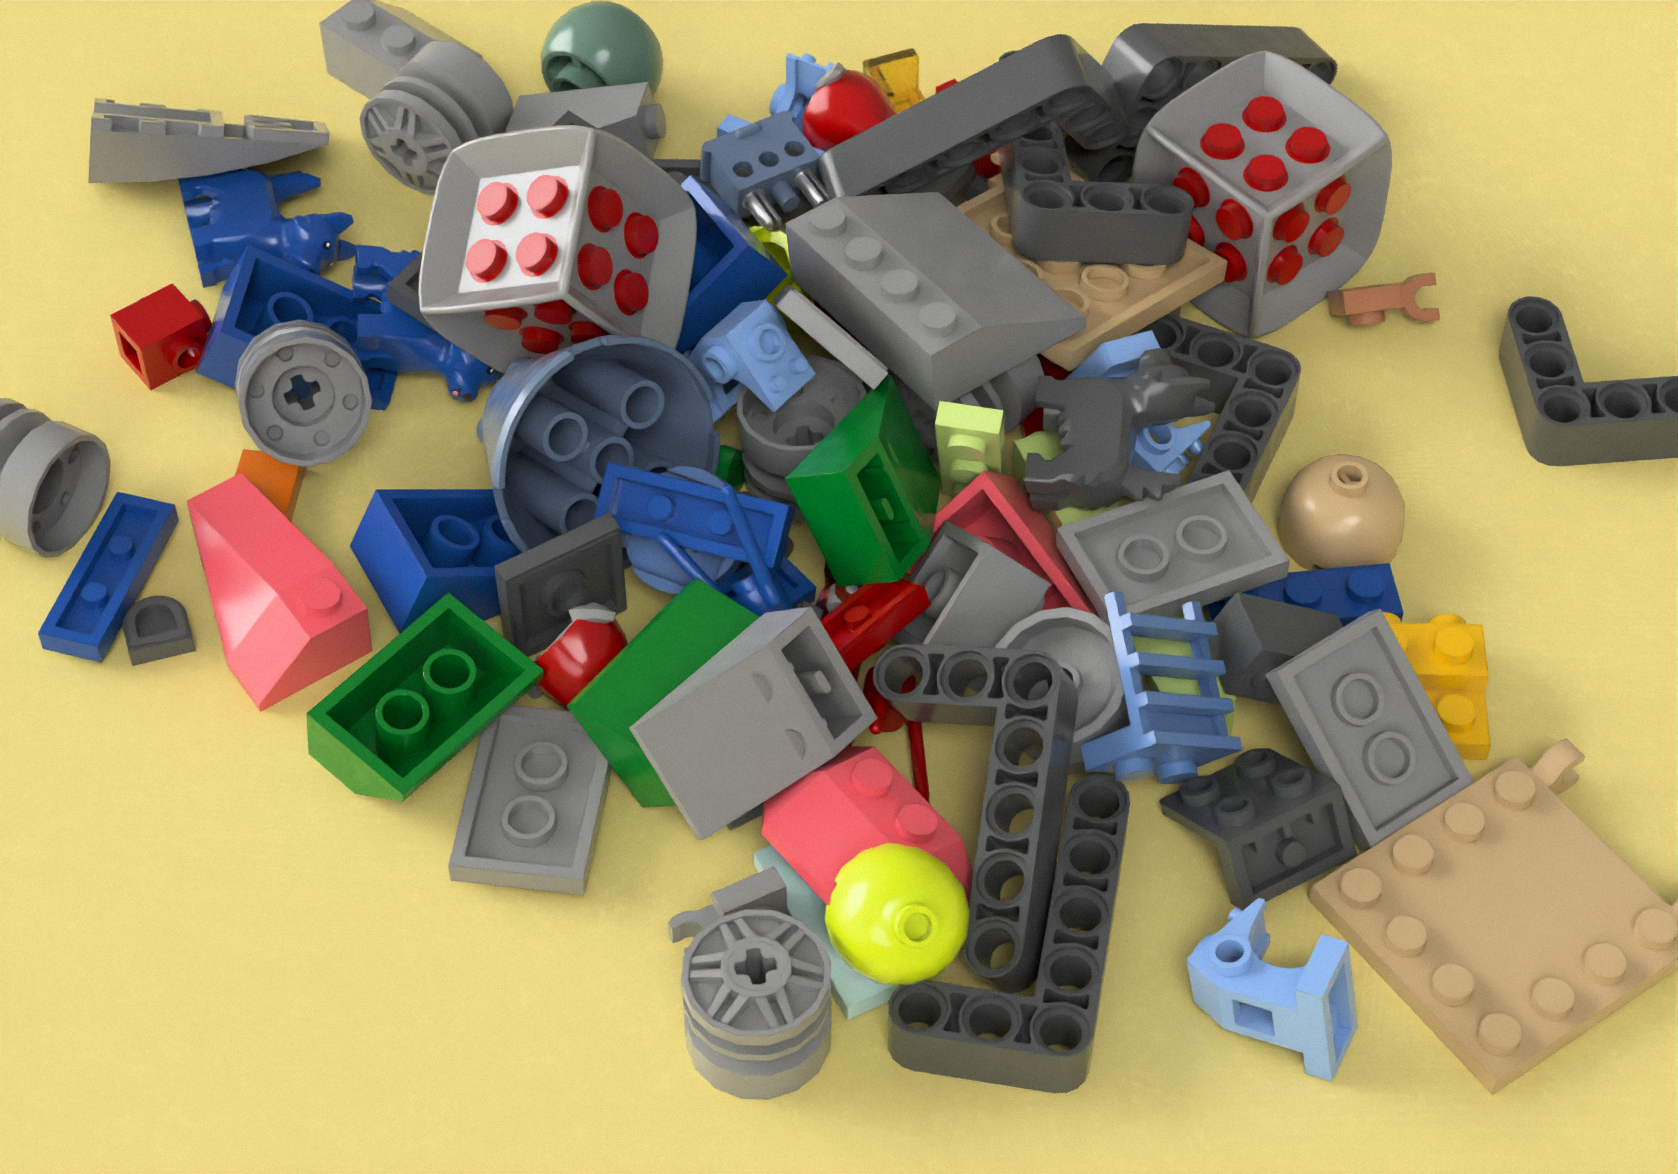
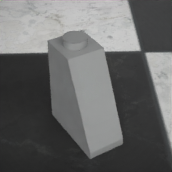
(617, 109)

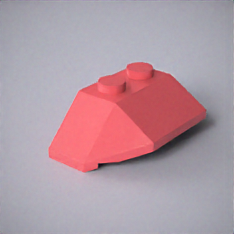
(851, 807)

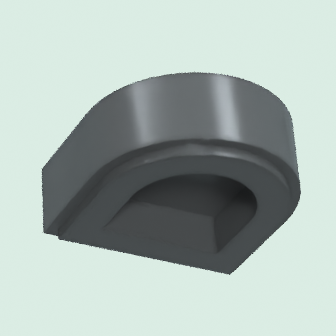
(157, 630)

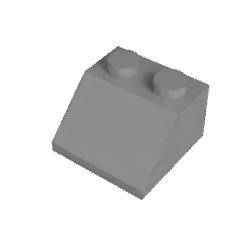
(372, 41)
(972, 594)

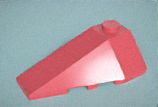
(1001, 514)
(274, 595)

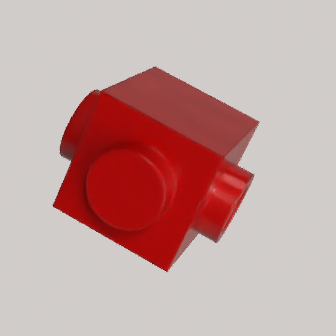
(161, 335)

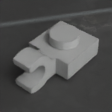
(755, 892)

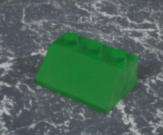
(646, 671)
(418, 702)

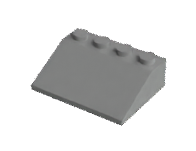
(926, 290)

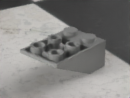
(753, 719)

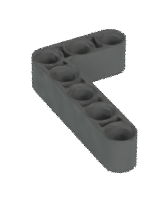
(1163, 60)
(979, 115)
(1087, 219)
(1251, 391)
(1576, 420)
(1008, 786)
(1067, 958)

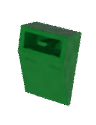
(869, 491)

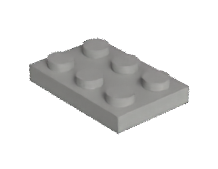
(1185, 548)
(1370, 727)
(532, 804)

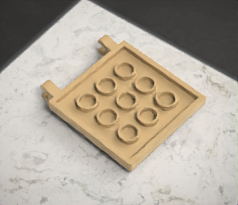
(1109, 295)
(1504, 919)

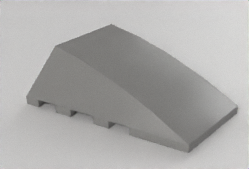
(173, 143)

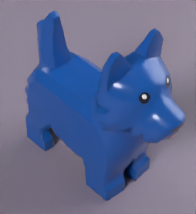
(244, 211)
(402, 342)

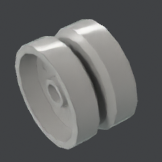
(1088, 656)

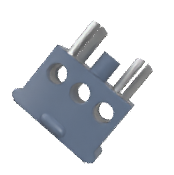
(762, 168)

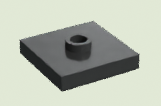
(557, 576)

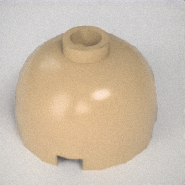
(1341, 514)

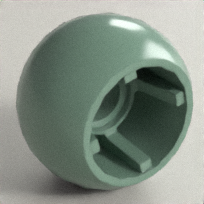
(600, 48)

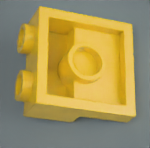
(1454, 674)

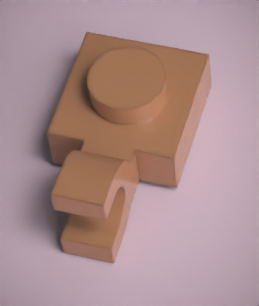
(1368, 303)

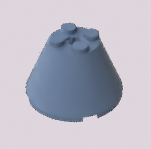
(587, 405)

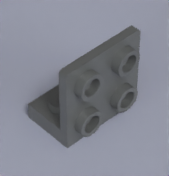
(1268, 821)

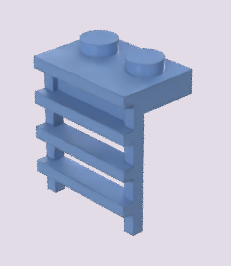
(1166, 730)

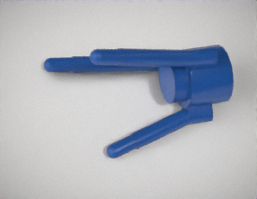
(758, 590)

